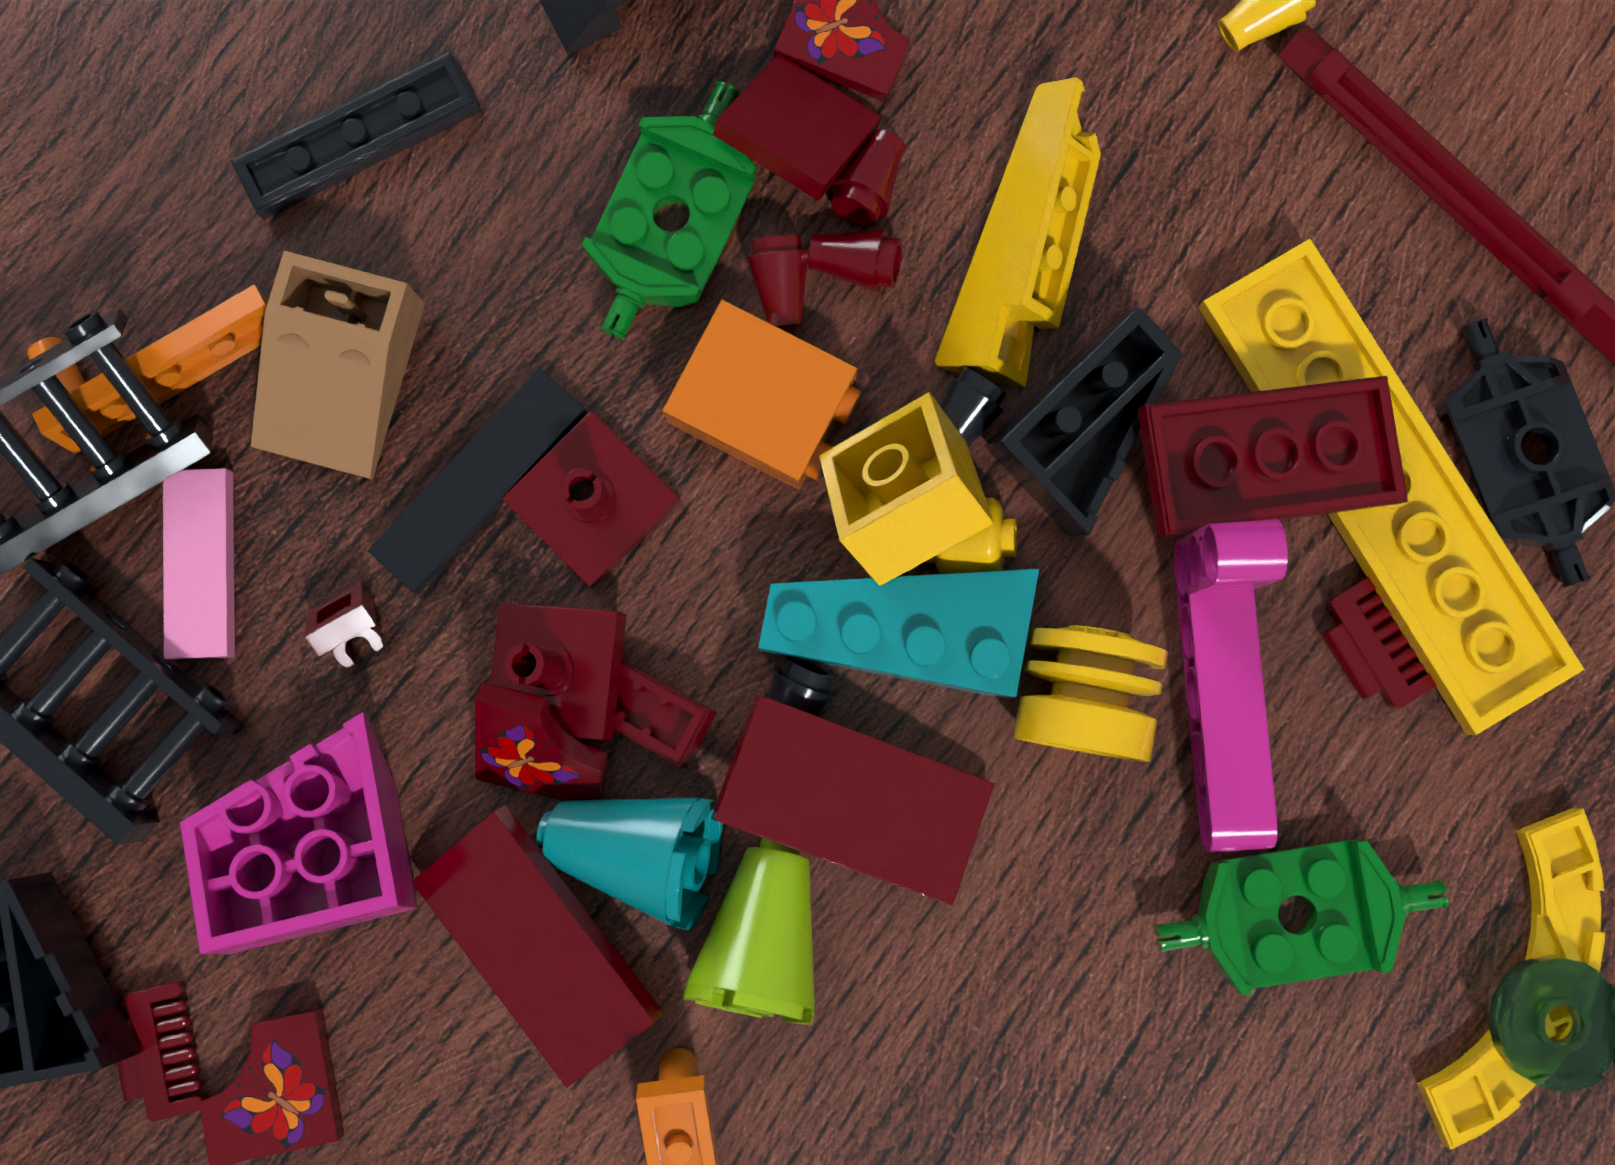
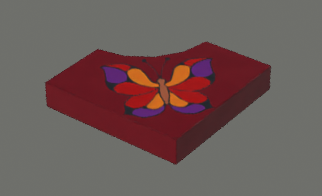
(844, 44)
(529, 751)
(280, 1098)

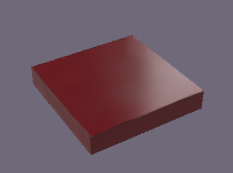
(797, 126)

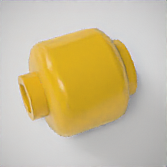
(983, 550)

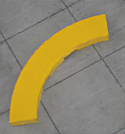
(1564, 923)

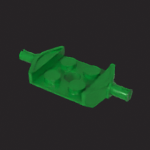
(670, 164)
(1350, 925)

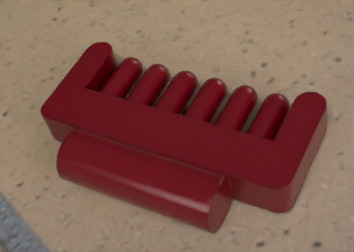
(1362, 653)
(149, 1071)

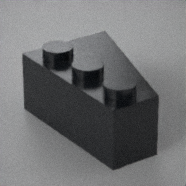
(1085, 419)
(52, 993)

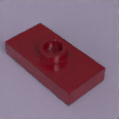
(660, 716)

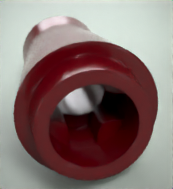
(868, 182)
(860, 258)
(780, 278)

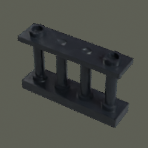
(114, 473)
(73, 764)

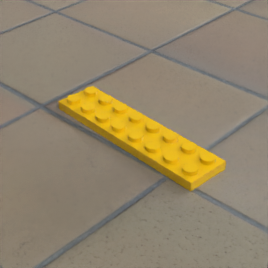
(1431, 557)

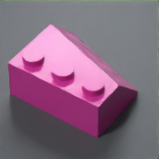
(300, 848)

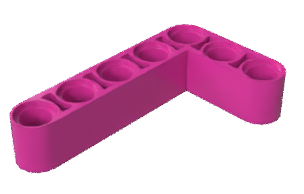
(1224, 679)

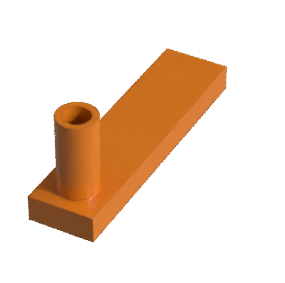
(163, 366)
(676, 1113)

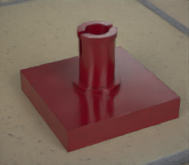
(591, 499)
(565, 657)

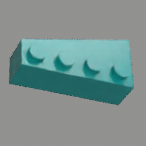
(921, 628)

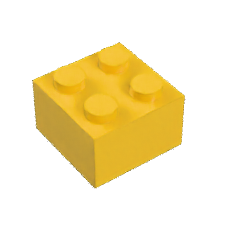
(904, 490)

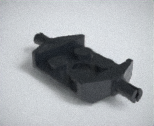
(1527, 500)

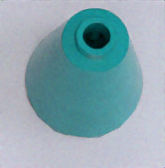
(638, 851)

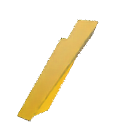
(1027, 242)

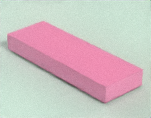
(198, 565)

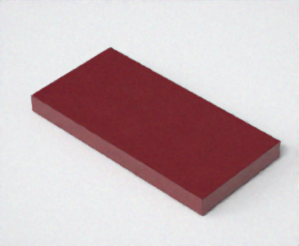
(1272, 454)
(852, 800)
(537, 947)

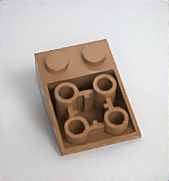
(332, 363)

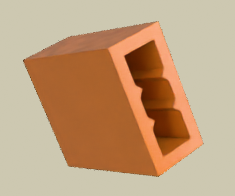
(762, 395)

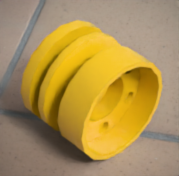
(1091, 693)

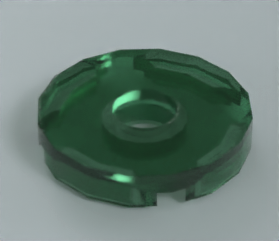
(1519, 1018)

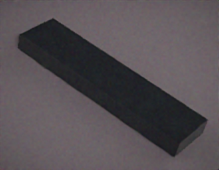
(355, 136)
(476, 480)

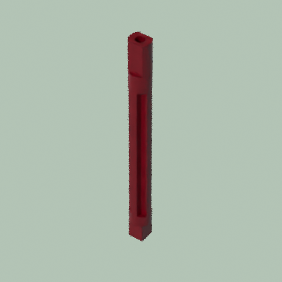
(1454, 188)

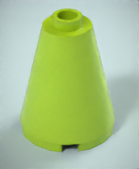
(761, 941)

